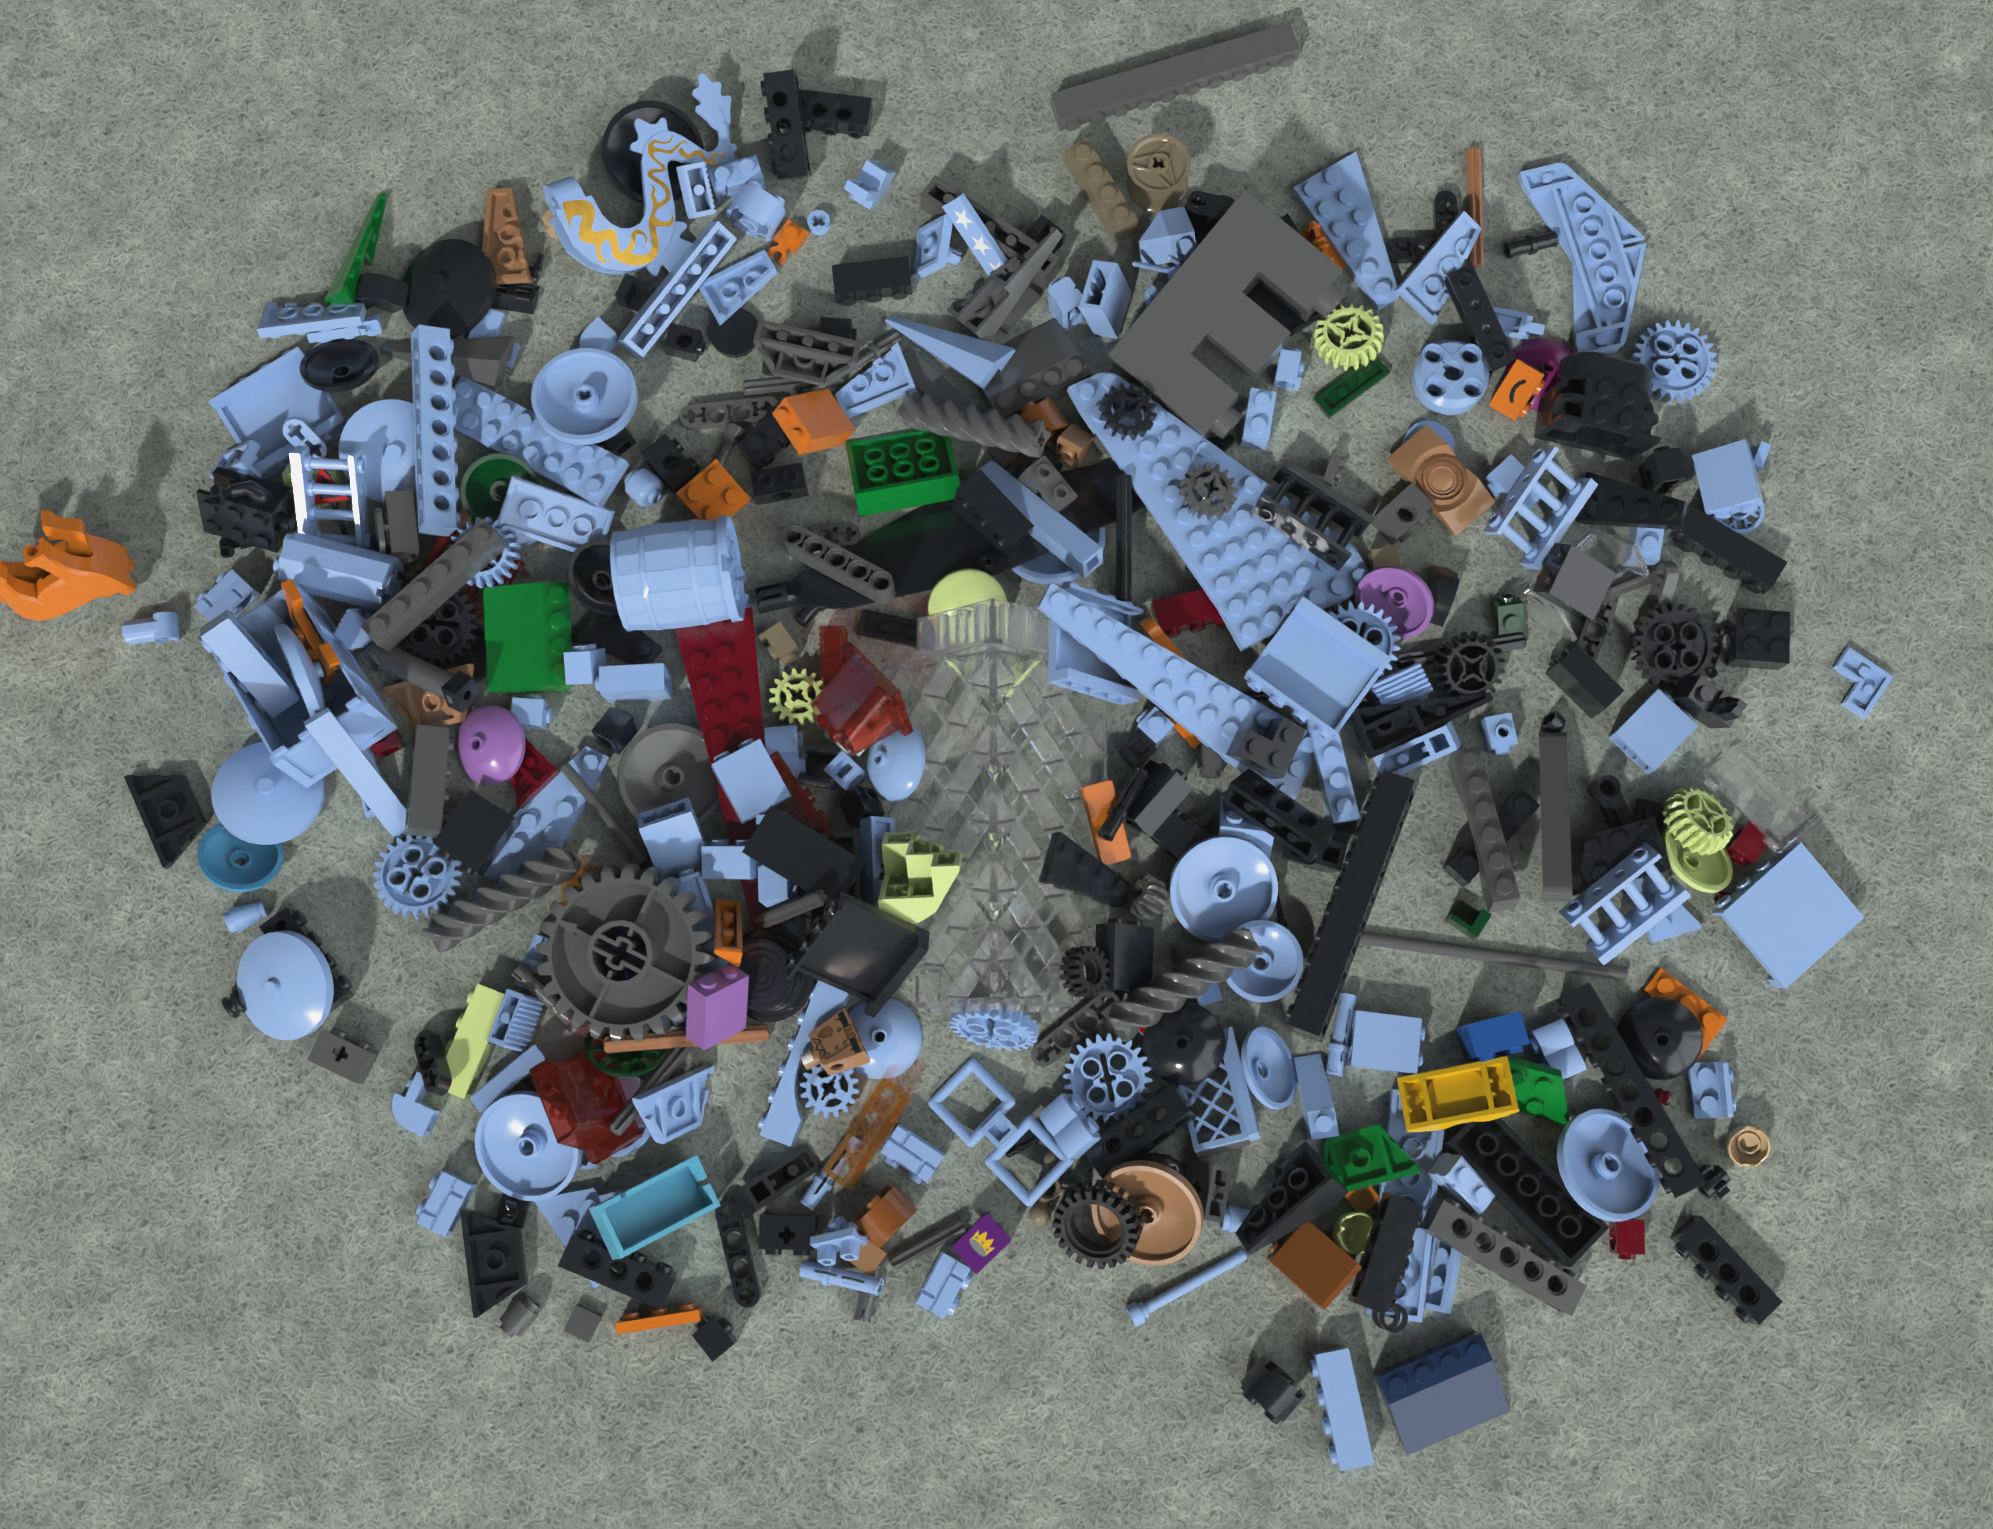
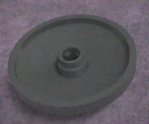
(665, 767)

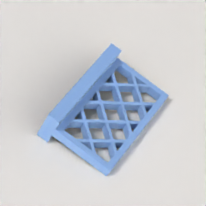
(1240, 1094)

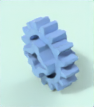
(820, 1104)

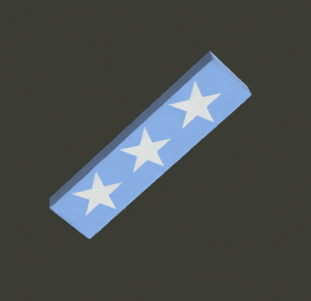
(975, 233)

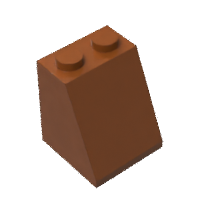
(1313, 1264)

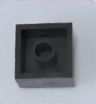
(1758, 638)

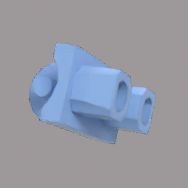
(841, 1238)

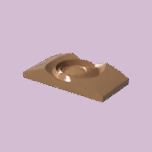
(1442, 478)

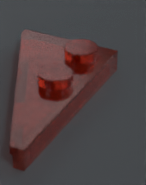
(803, 797)

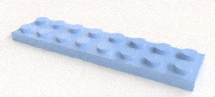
(516, 431)
(1421, 1189)

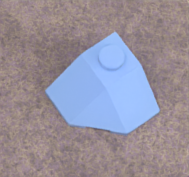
(1167, 235)

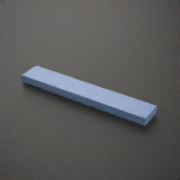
(358, 771)

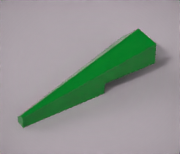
(361, 253)

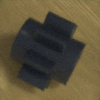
(1716, 1182)

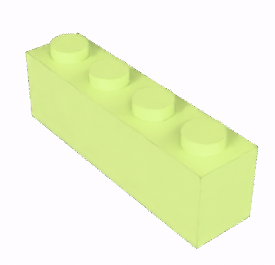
(470, 1047)

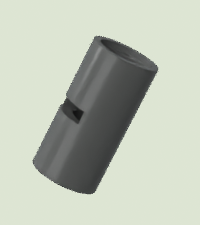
(1205, 1135)

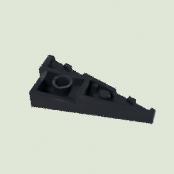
(1391, 725)

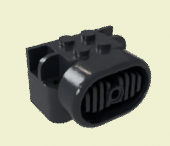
(1599, 406)

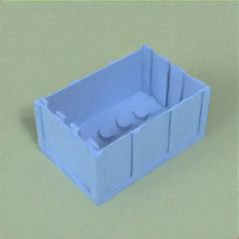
(348, 696)

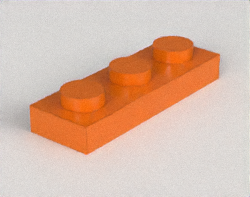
(659, 1318)

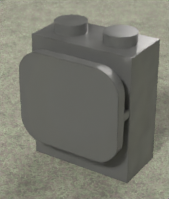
(397, 528)

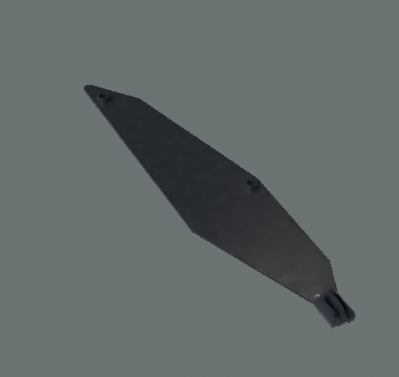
(938, 541)

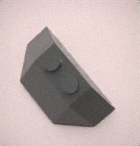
(804, 353)

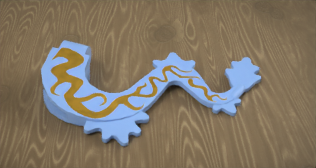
(656, 238)

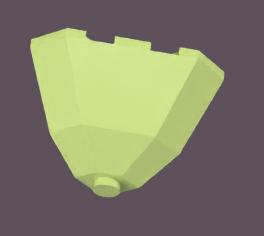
(915, 875)

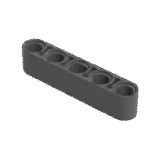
(844, 573)

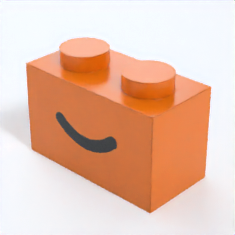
(1517, 389)

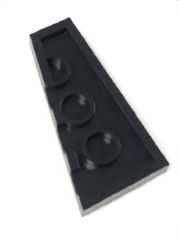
(1077, 870)

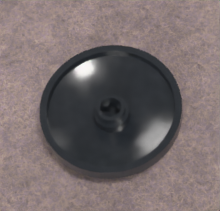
(623, 164)
(450, 286)

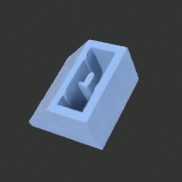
(1234, 824)

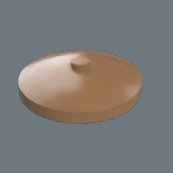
(1168, 1209)

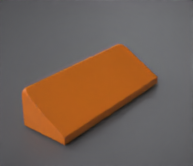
(1097, 800)
(728, 930)

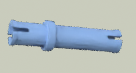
(1341, 1031)
(811, 1198)
(812, 1271)

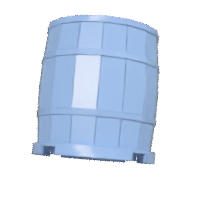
(677, 574)

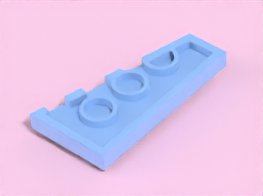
(314, 317)

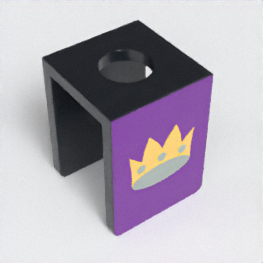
(815, 755)
(981, 1243)

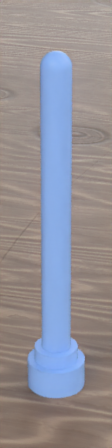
(1140, 1311)

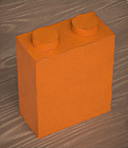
(813, 421)

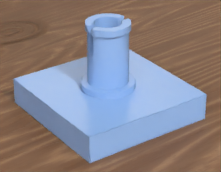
(933, 248)

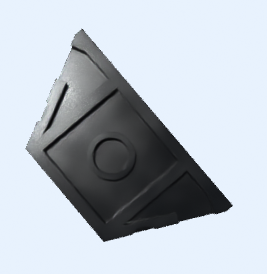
(167, 812)
(492, 1258)

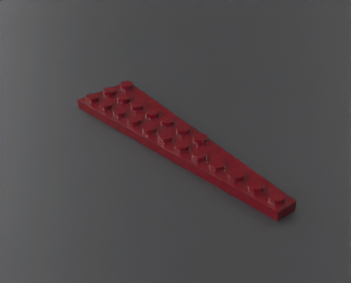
(727, 700)

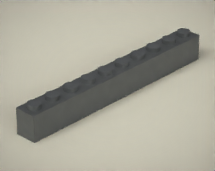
(1174, 77)

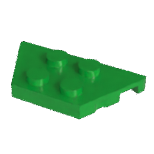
(1539, 1090)
(1367, 1158)

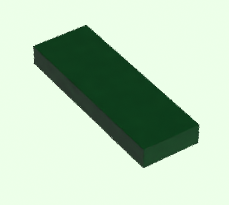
(1350, 387)

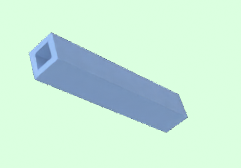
(1050, 527)

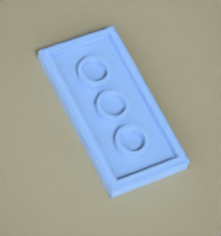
(552, 515)

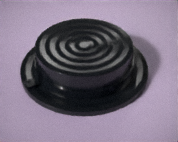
(769, 992)

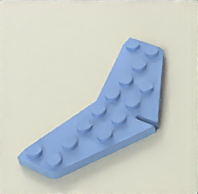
(1594, 241)

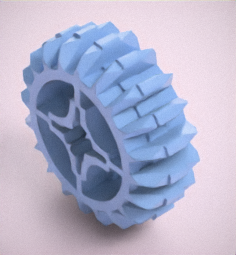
(501, 566)

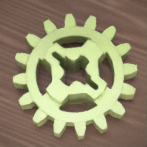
(805, 686)

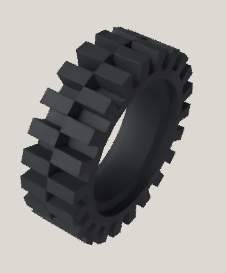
(1084, 1248)

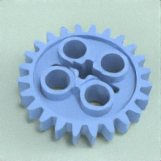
(1674, 339)
(1374, 622)
(397, 864)
(996, 1028)
(1131, 1071)

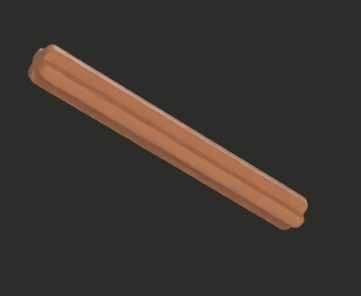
(1474, 201)

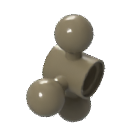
(1040, 1213)

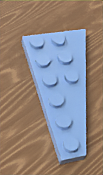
(1347, 219)
(550, 815)

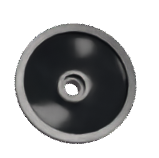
(339, 365)
(587, 566)
(1666, 1017)
(1203, 1050)

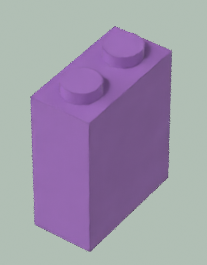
(717, 1006)

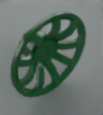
(624, 1063)

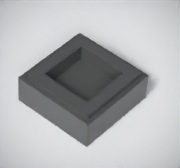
(583, 1323)

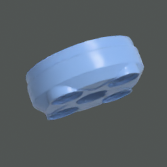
(1451, 394)

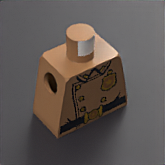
(836, 1045)

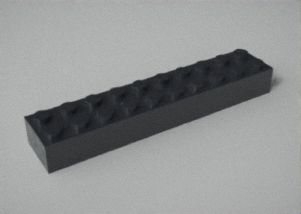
(1352, 906)

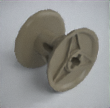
(1158, 172)

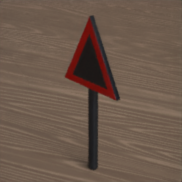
(325, 478)

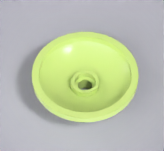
(964, 588)
(1703, 872)

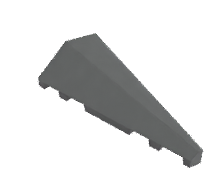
(990, 305)
(473, 359)

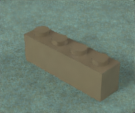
(1100, 190)

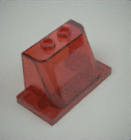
(860, 705)
(583, 1104)

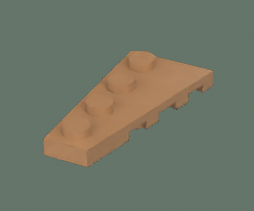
(504, 237)

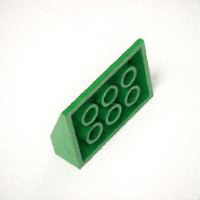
(902, 472)
(526, 637)

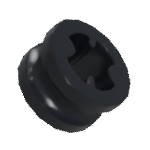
(233, 1005)

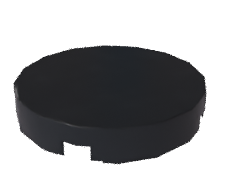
(735, 335)

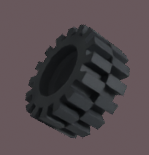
(1095, 971)

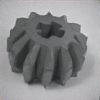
(1147, 897)

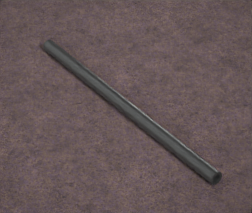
(1494, 955)

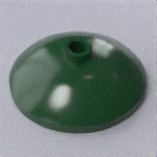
(484, 476)

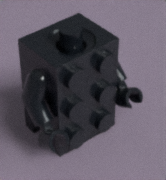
(246, 512)

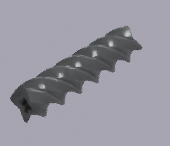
(970, 425)
(508, 895)
(1187, 980)

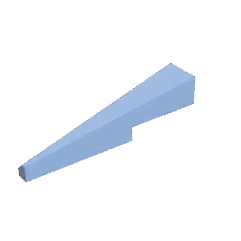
(969, 356)

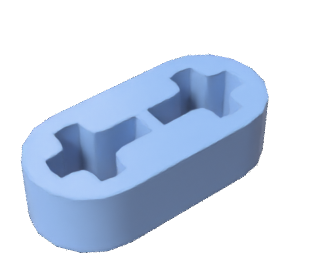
(309, 434)

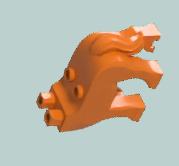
(64, 574)

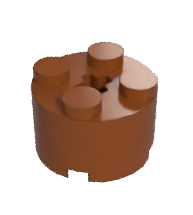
(1049, 414)
(885, 1214)

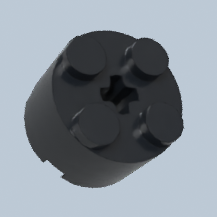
(1272, 1390)

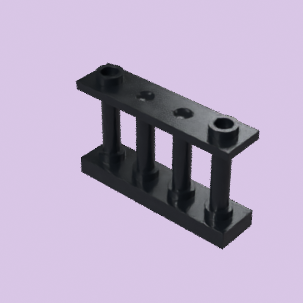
(1478, 316)
(1322, 498)

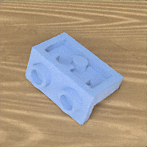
(240, 459)
(1711, 1090)

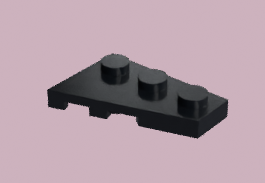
(609, 633)

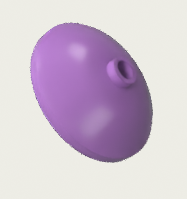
(1408, 612)
(500, 745)

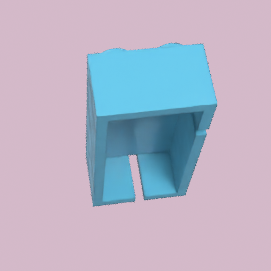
(654, 1207)

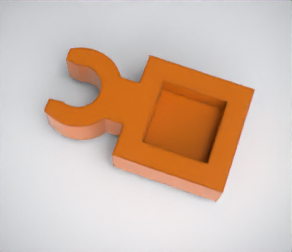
(788, 239)

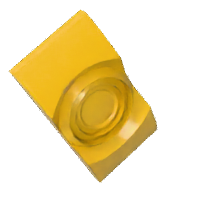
(1458, 1095)

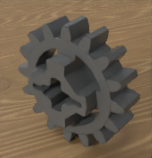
(1196, 490)

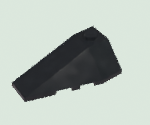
(1296, 1197)

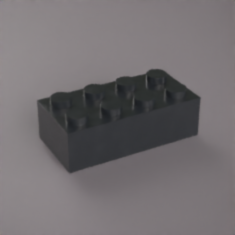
(1600, 852)

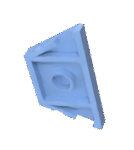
(675, 1105)
(572, 1212)

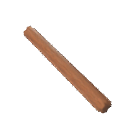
(678, 1039)

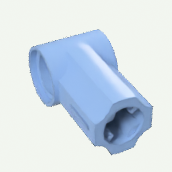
(158, 628)

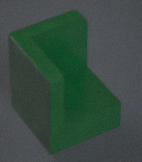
(1468, 919)

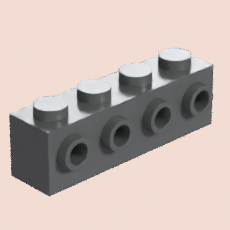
(428, 780)

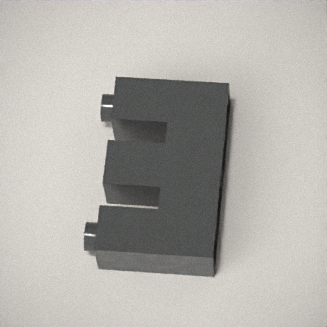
(1211, 306)

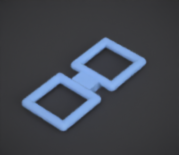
(1000, 1131)

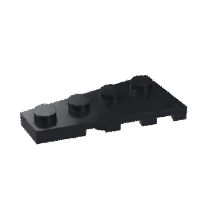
(1630, 506)

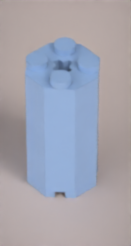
(339, 570)

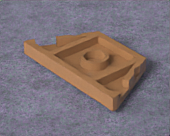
(424, 707)

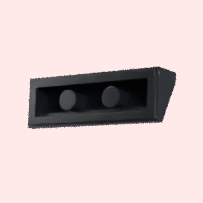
(514, 300)

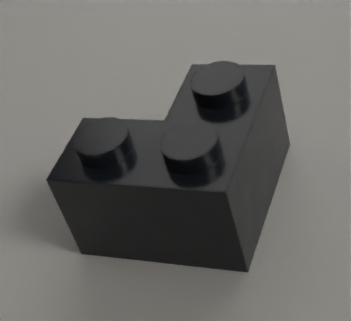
(1268, 753)

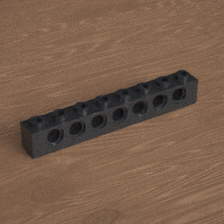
(1690, 1175)

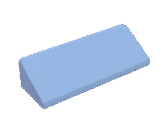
(507, 1078)
(1444, 1276)

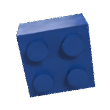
(1498, 1034)

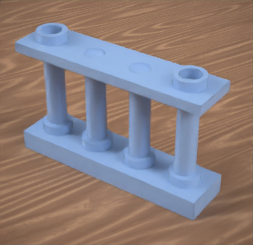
(306, 488)
(1563, 511)
(1638, 920)

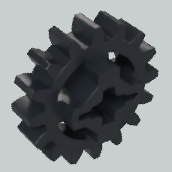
(1128, 422)

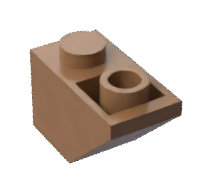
(1073, 446)

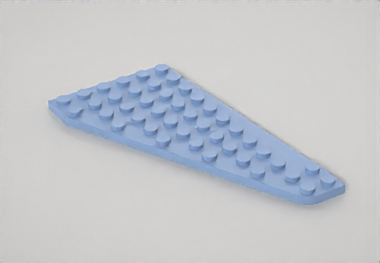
(1238, 560)

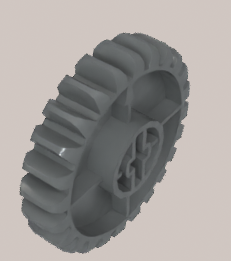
(584, 961)

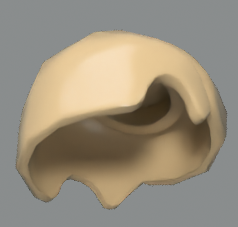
(1754, 1140)

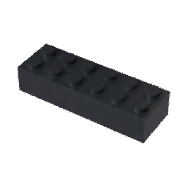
(1527, 1188)

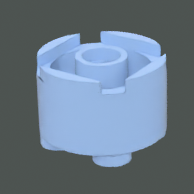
(756, 210)

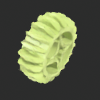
(1340, 326)
(1697, 820)

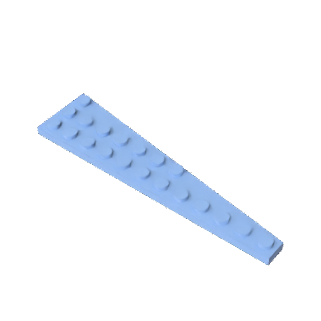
(1176, 686)

